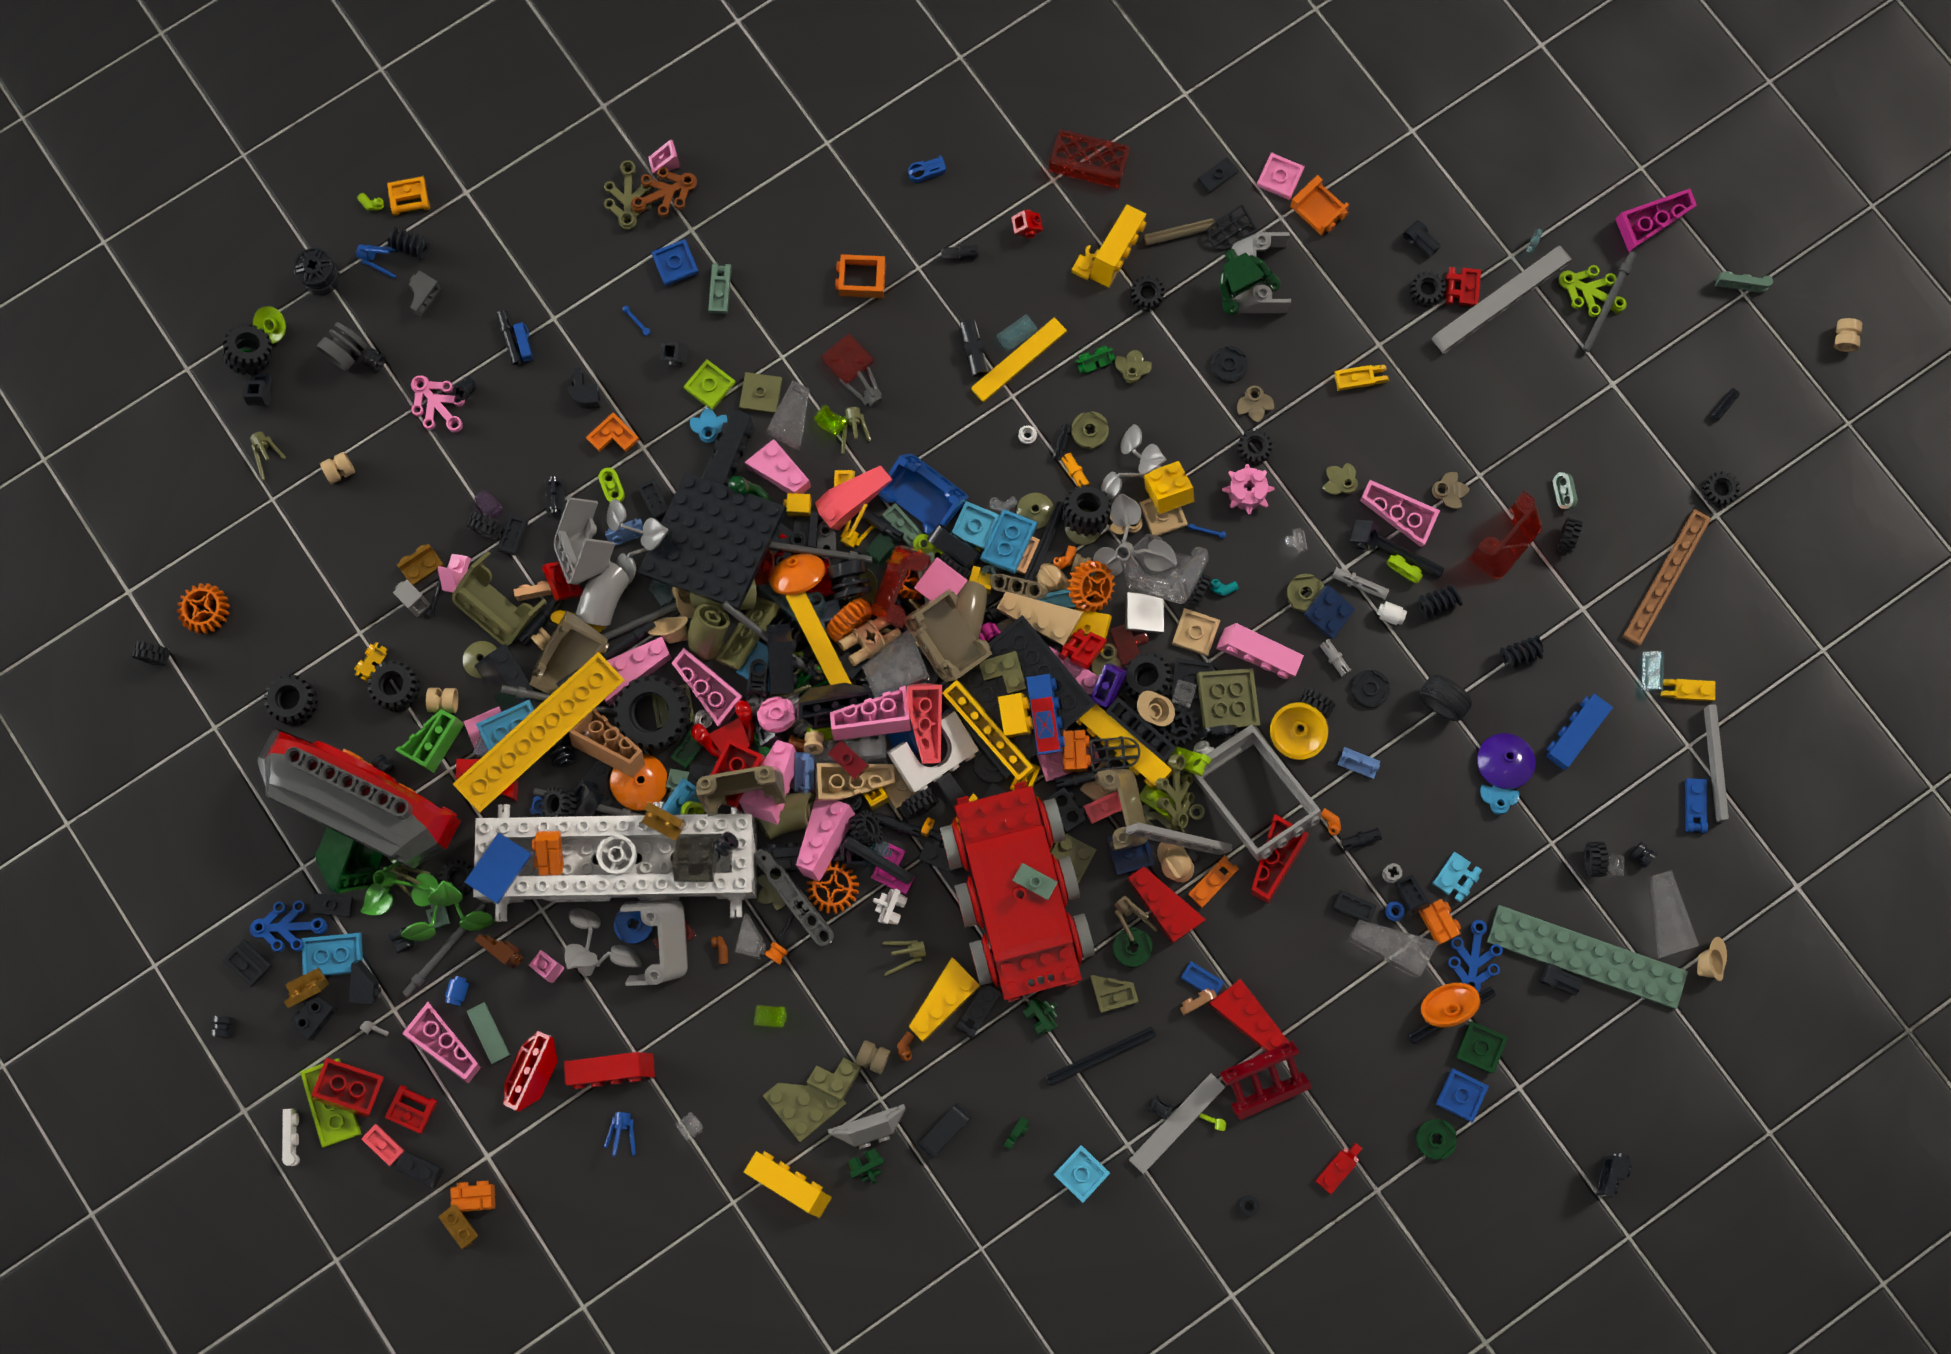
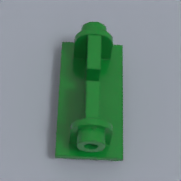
(1088, 360)

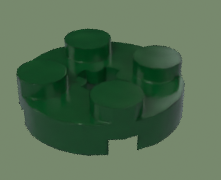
(1142, 953)
(1447, 1139)

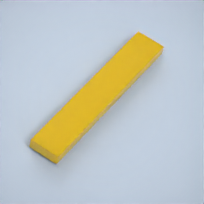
(1018, 360)
(817, 638)

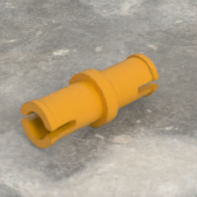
(1074, 470)

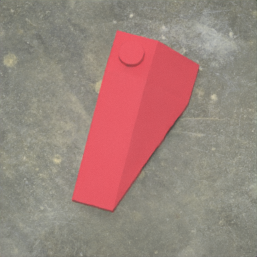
(847, 499)
(925, 713)

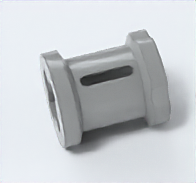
(1397, 870)

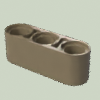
(1027, 589)

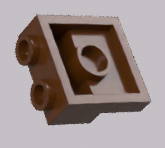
(503, 951)

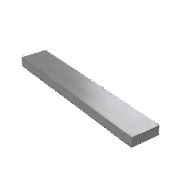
(1716, 763)
(1178, 838)
(1176, 1123)

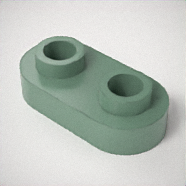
(1564, 492)

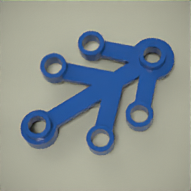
(285, 926)
(1474, 960)

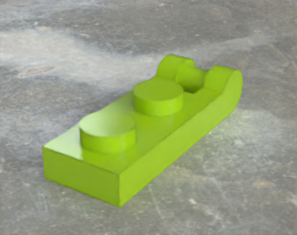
(1195, 762)

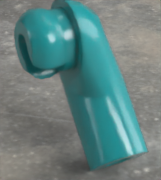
(1221, 589)

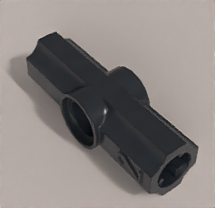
(974, 348)

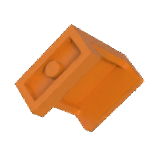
(1319, 206)

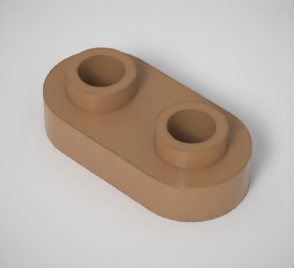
(1204, 997)

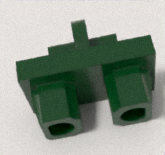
(1044, 1012)
(874, 1161)

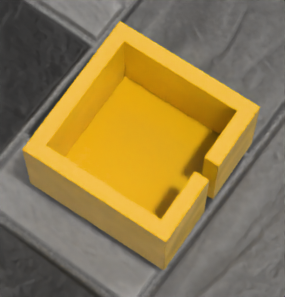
(1169, 487)
(1015, 715)

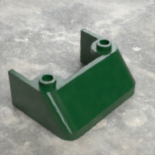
(345, 862)

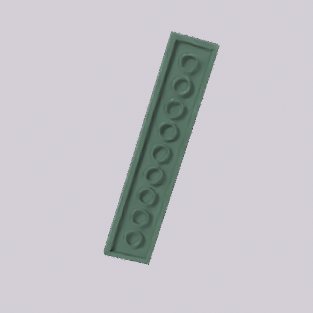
(1587, 957)

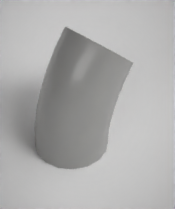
(602, 596)

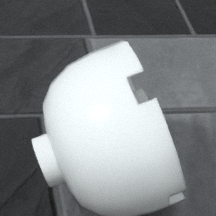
(616, 854)

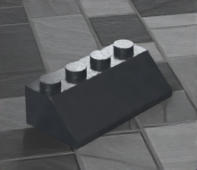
(503, 669)

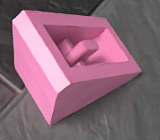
(664, 157)

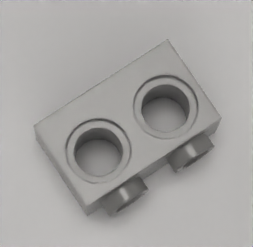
(411, 597)

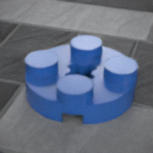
(631, 935)

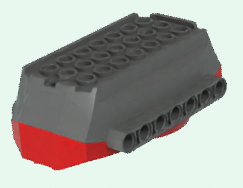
(354, 798)

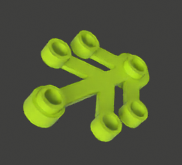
(1589, 290)

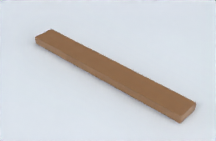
(1666, 577)

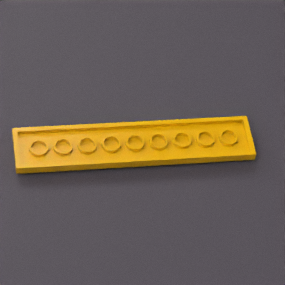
(538, 732)

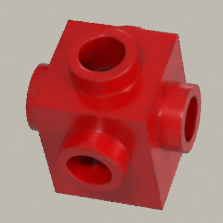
(1027, 223)

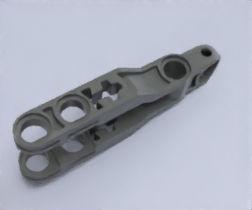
(791, 894)

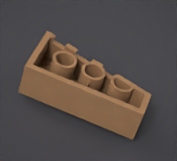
(606, 743)

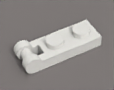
(290, 1137)

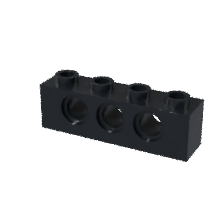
(1141, 730)

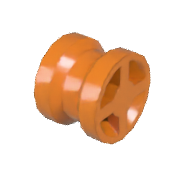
(776, 953)

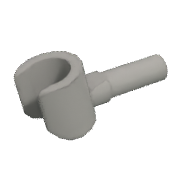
(367, 1026)

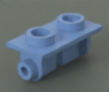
(624, 535)
(1359, 763)
(804, 772)

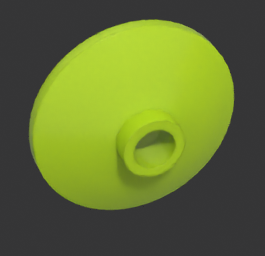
(263, 319)

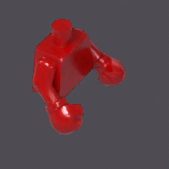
(738, 731)

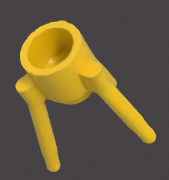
(850, 536)

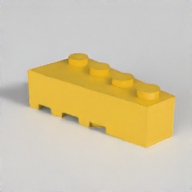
(1118, 245)
(948, 994)
(787, 1184)

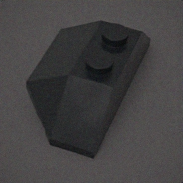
(818, 702)

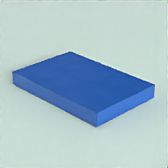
(498, 868)

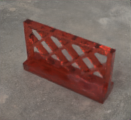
(1086, 170)

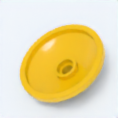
(1291, 740)

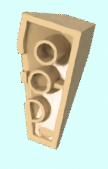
(835, 783)

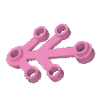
(435, 401)

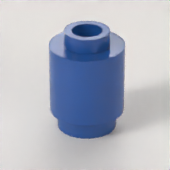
(456, 991)

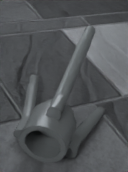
(872, 396)

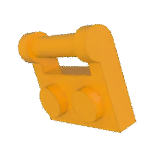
(407, 190)

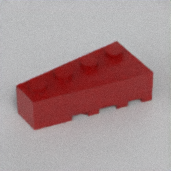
(1275, 867)
(609, 1069)

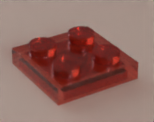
(847, 358)

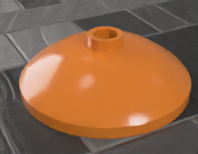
(797, 574)
(636, 795)
(1450, 1005)

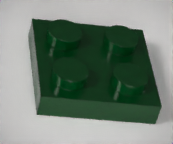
(1481, 1047)

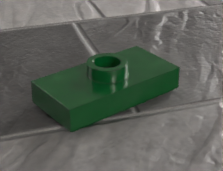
(686, 751)

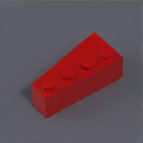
(1165, 906)
(1248, 1016)

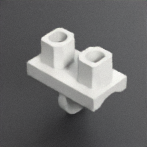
(888, 904)

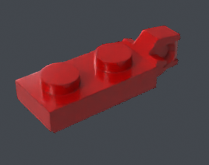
(1339, 1168)

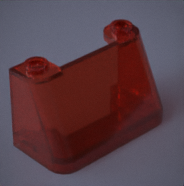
(1497, 556)
(884, 602)

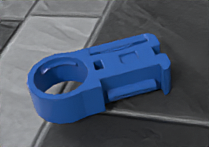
(931, 169)
(523, 342)

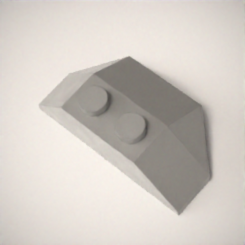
(870, 1128)

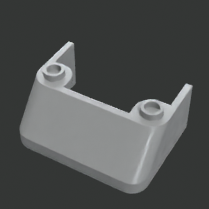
(1260, 296)
(573, 542)
(670, 919)

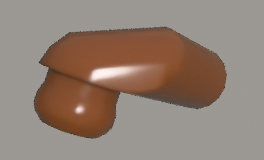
(722, 949)
(904, 1048)

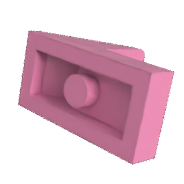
(453, 574)
(546, 966)

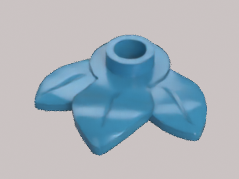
(708, 423)
(1494, 794)

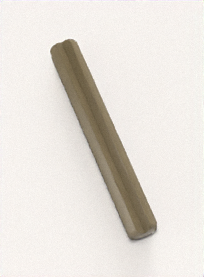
(1178, 232)

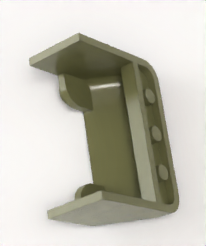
(490, 607)

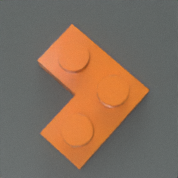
(612, 429)

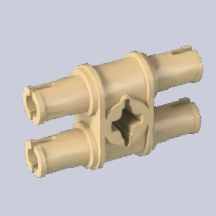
(869, 648)

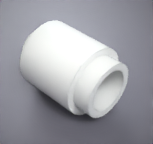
(1391, 613)

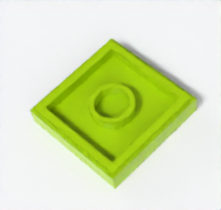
(709, 384)

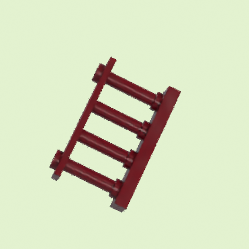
(1272, 1095)

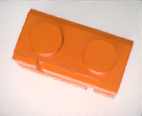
(1075, 751)
(548, 853)
(1440, 922)
(473, 1197)

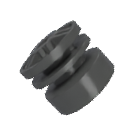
(341, 346)

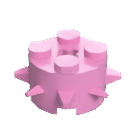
(1238, 492)

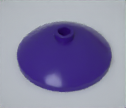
(1499, 769)

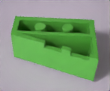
(432, 741)

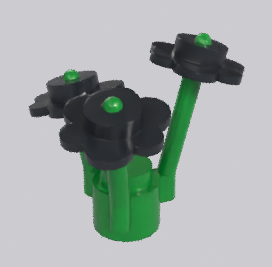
(814, 670)

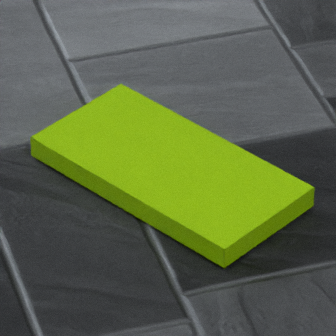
(331, 1122)

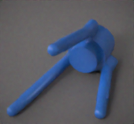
(368, 253)
(620, 1123)

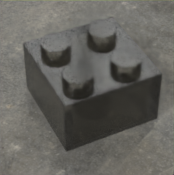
(694, 860)

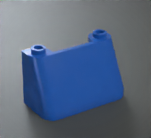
(923, 492)

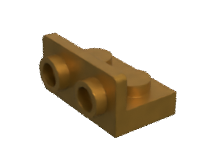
(420, 564)
(663, 821)
(305, 986)
(458, 1227)

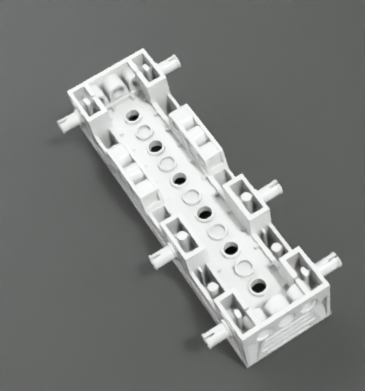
(648, 880)

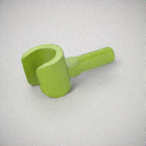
(1220, 1124)

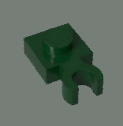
(1020, 1129)

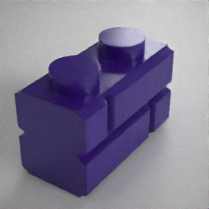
(1108, 685)

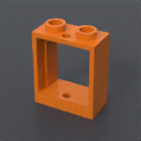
(861, 291)

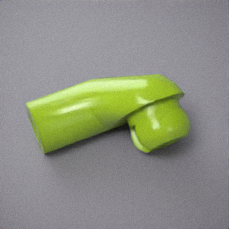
(370, 205)

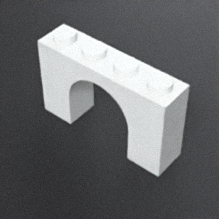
(959, 748)

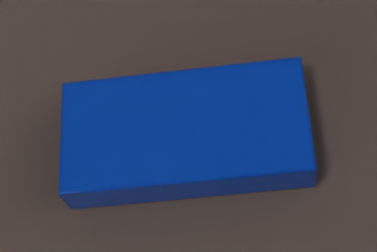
(1201, 978)

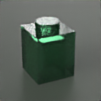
(880, 549)

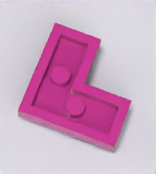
(887, 879)

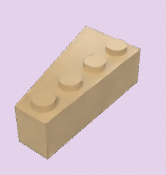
(1047, 619)

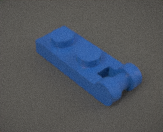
(1696, 805)

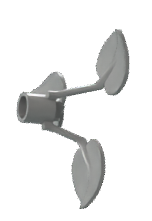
(1150, 460)
(652, 535)
(1158, 555)
(580, 957)

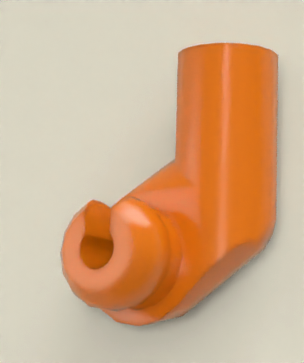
(1067, 560)
(1333, 822)

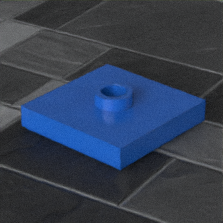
(675, 262)
(1462, 1095)

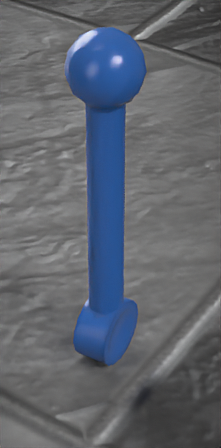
(646, 331)
(1222, 535)

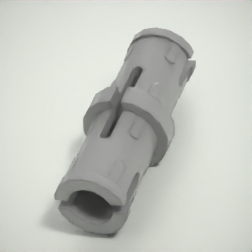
(1335, 658)

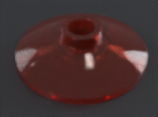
(765, 570)

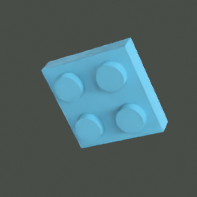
(975, 525)
(1081, 1173)

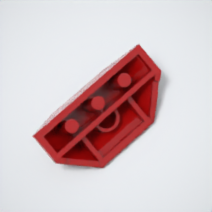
(530, 1072)

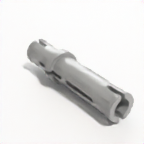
(1379, 592)

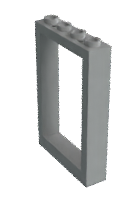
(1231, 749)

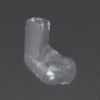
(997, 505)

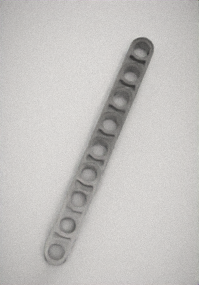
(1501, 299)

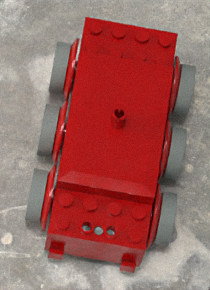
(1029, 937)

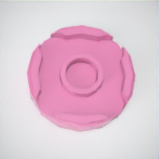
(776, 714)

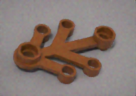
(665, 190)

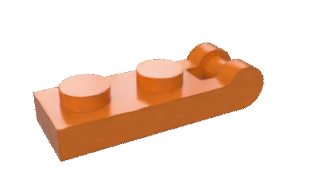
(1212, 882)

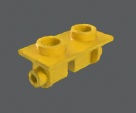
(373, 654)

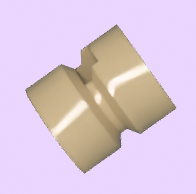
(1848, 335)
(337, 468)
(445, 700)

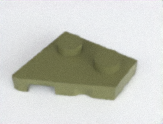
(1113, 993)

